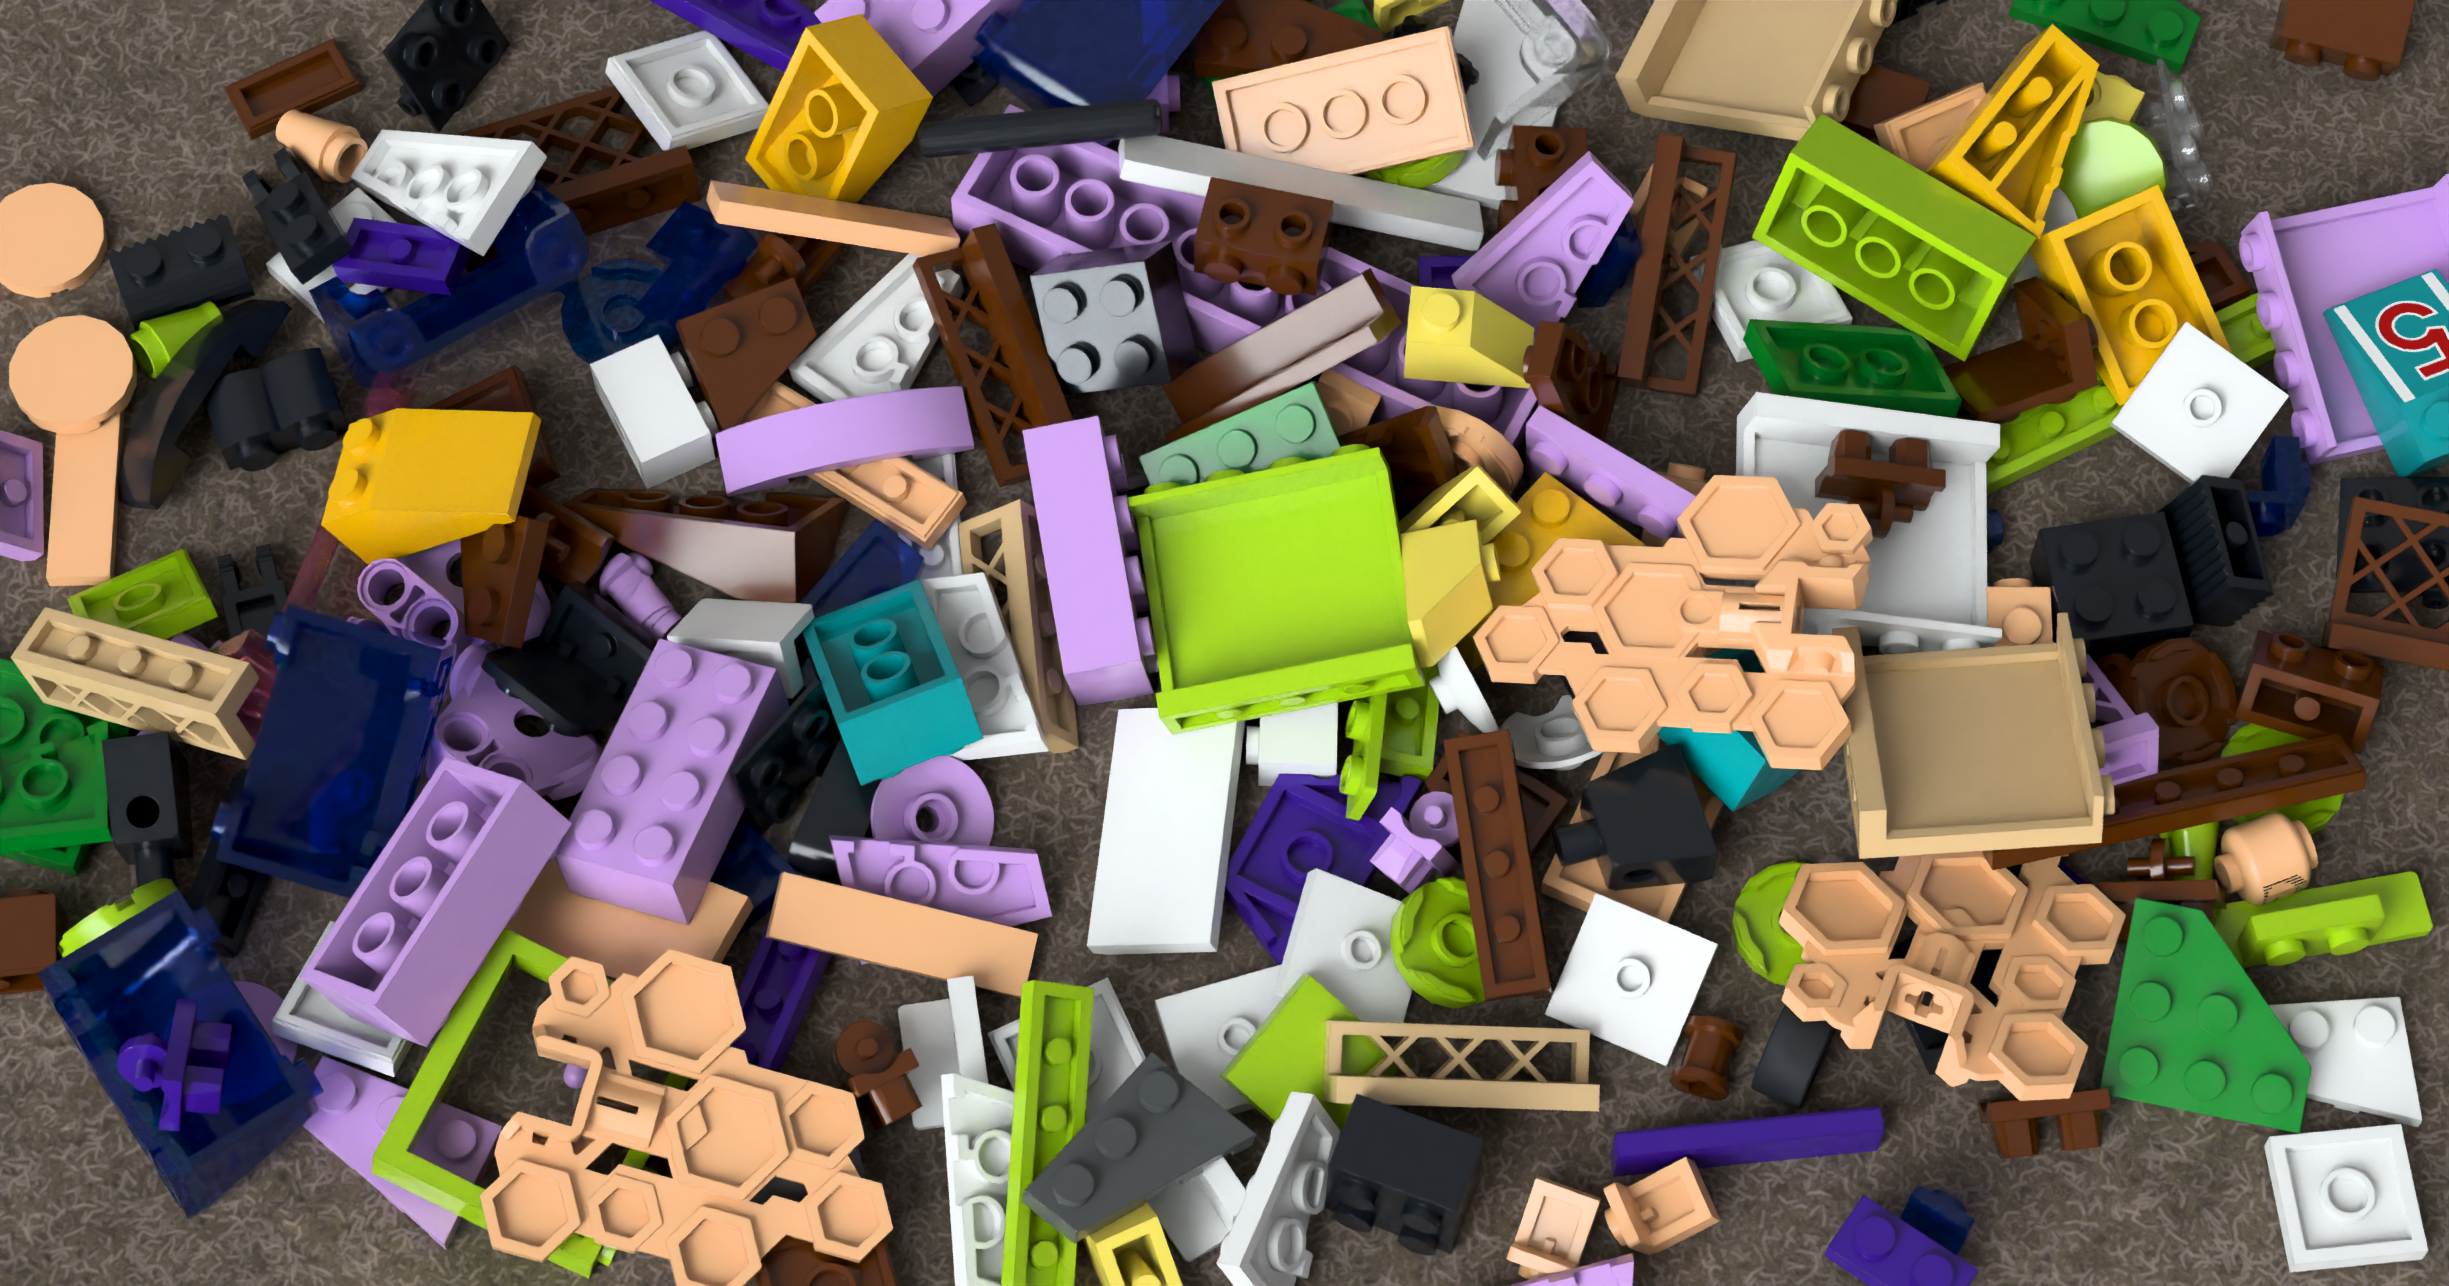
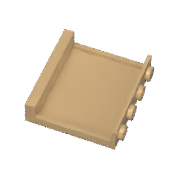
(1752, 62)
(1975, 749)

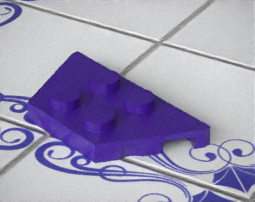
(1301, 830)

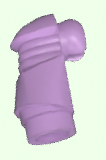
(630, 586)

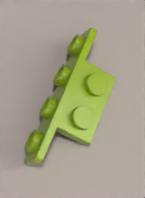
(1390, 736)
(2325, 920)

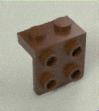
(2042, 368)

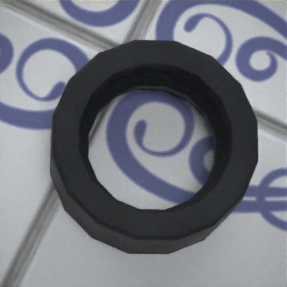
(1792, 1058)

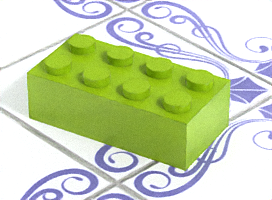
(1893, 236)

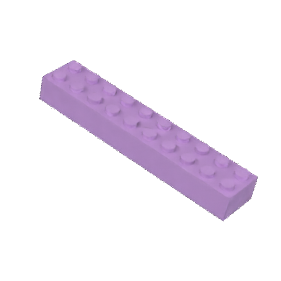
(1075, 202)

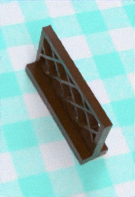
(611, 197)
(2373, 634)

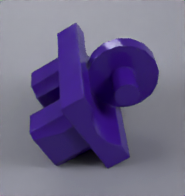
(185, 1067)

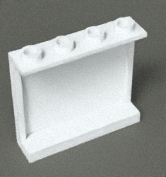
(1926, 573)

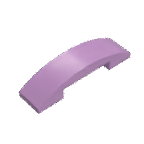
(843, 435)

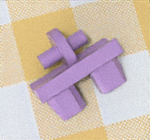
(1418, 846)

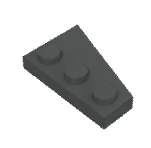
(1133, 1147)

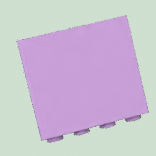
(2324, 261)

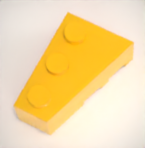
(2020, 131)
(1547, 514)

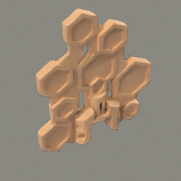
(1659, 611)
(1961, 906)
(718, 1137)

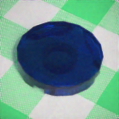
(600, 333)

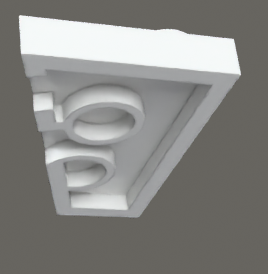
(877, 341)
(988, 666)
(2356, 1055)
(978, 1162)
(1289, 1185)

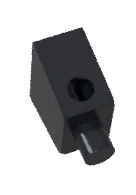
(156, 769)
(1642, 825)

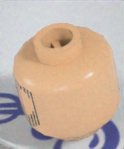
(2266, 858)

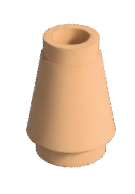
(322, 144)

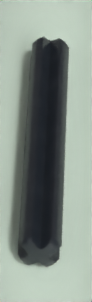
(1040, 128)

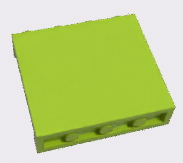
(1276, 589)

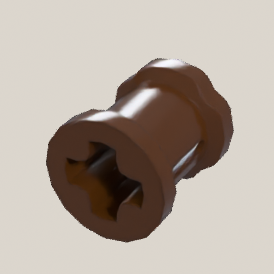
(1707, 1057)

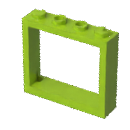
(395, 1155)

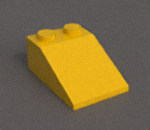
(838, 114)
(2133, 283)
(427, 478)

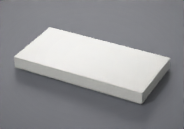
(1493, 47)
(1165, 837)

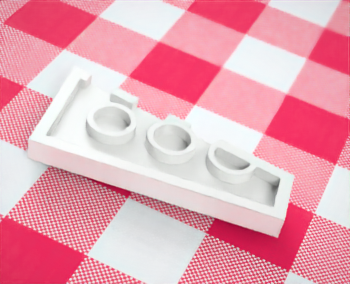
(451, 181)

